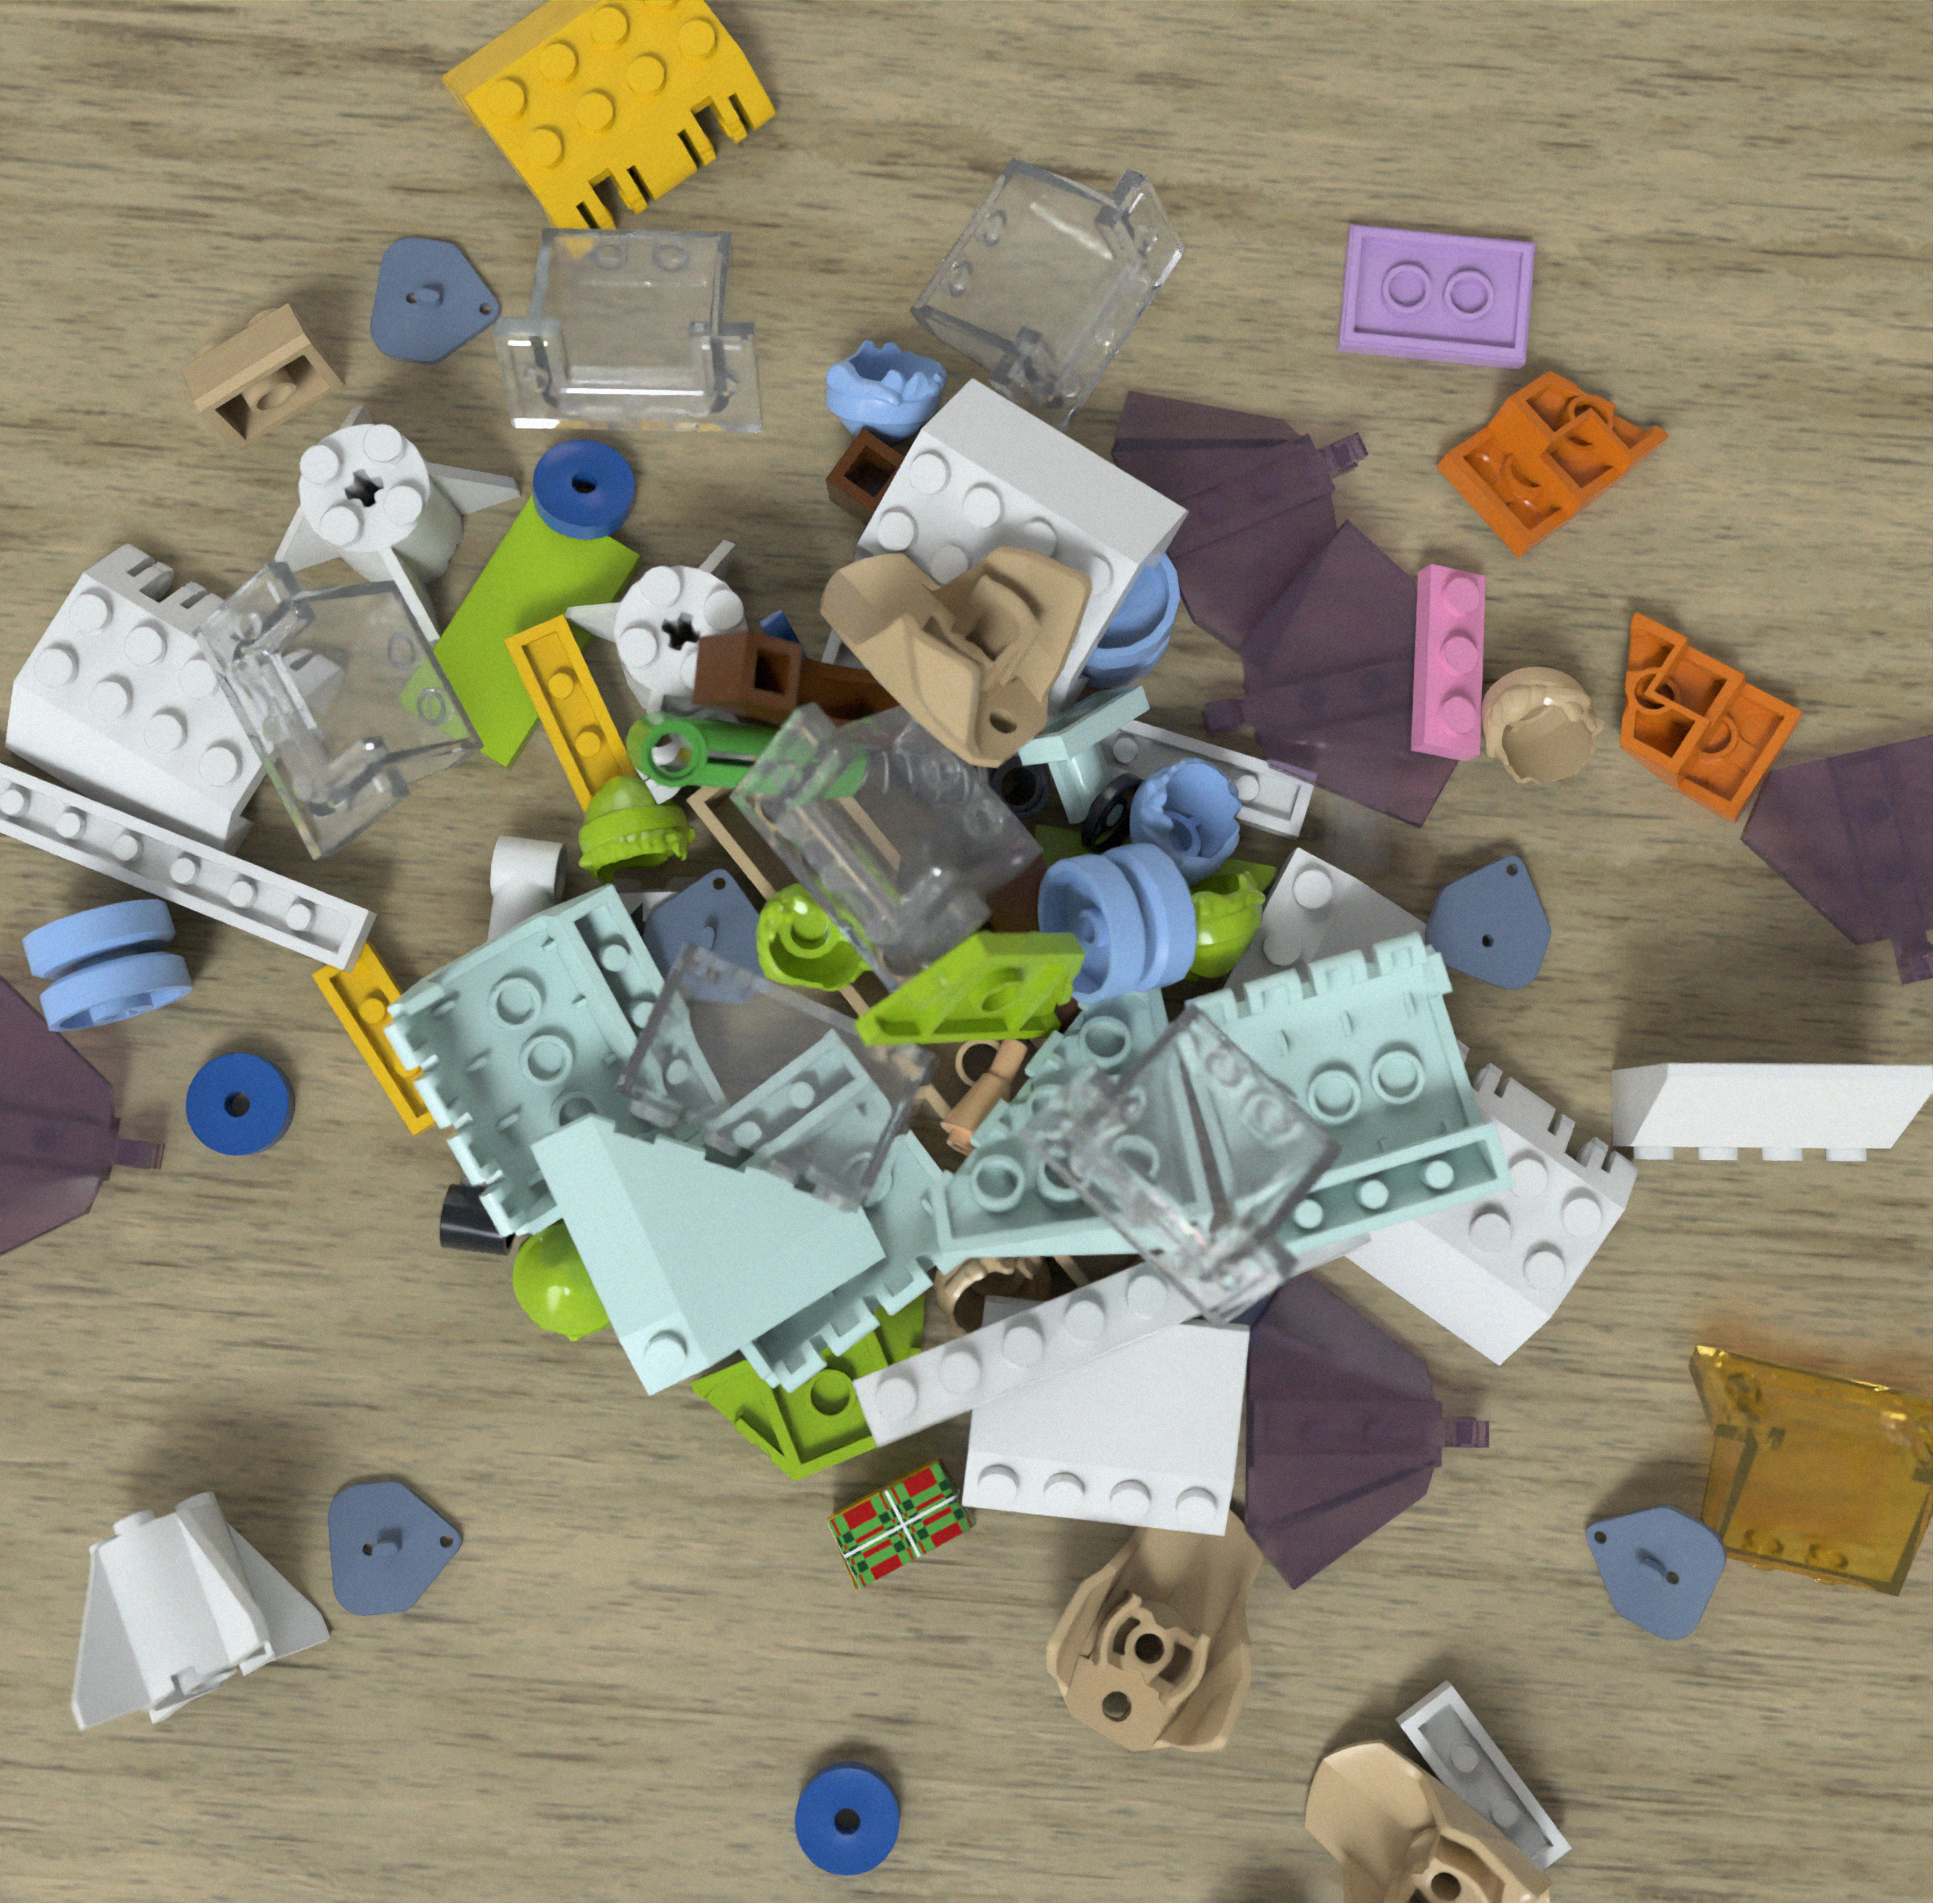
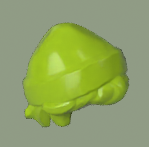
(630, 829)
(1226, 921)
(803, 945)
(557, 1286)

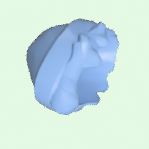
(885, 391)
(1189, 816)

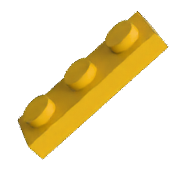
(569, 707)
(362, 1008)

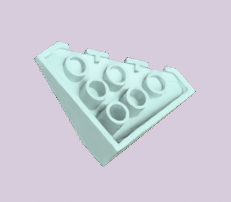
(1005, 1193)
(693, 1249)

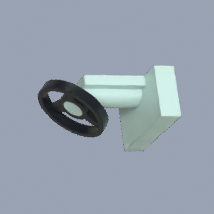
(1079, 766)

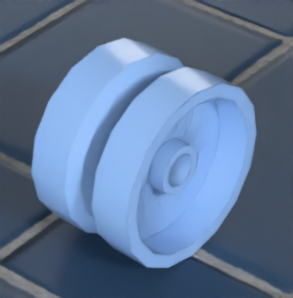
(1138, 631)
(1127, 916)
(107, 964)

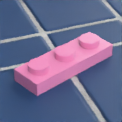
(1448, 663)

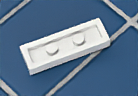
(1479, 1773)

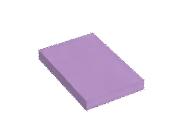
(1436, 297)

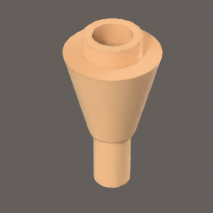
(984, 1096)

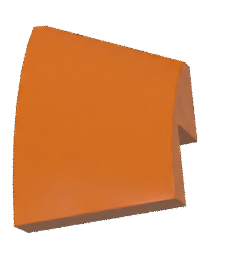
(1545, 460)
(1699, 721)

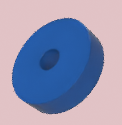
(589, 465)
(211, 1100)
(840, 1848)

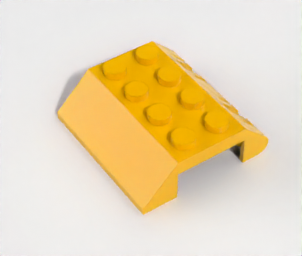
(604, 91)

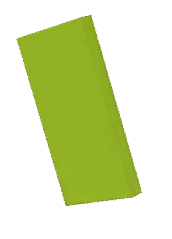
(523, 585)

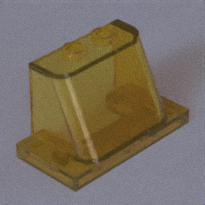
(1815, 1470)

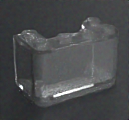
(775, 1079)

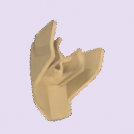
(968, 653)
(1193, 1599)
(1411, 1835)

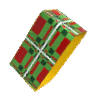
(899, 1522)

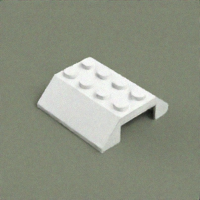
(1005, 478)
(132, 708)
(1510, 1258)

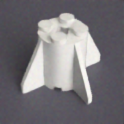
(385, 510)
(659, 614)
(177, 1611)

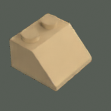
(260, 376)

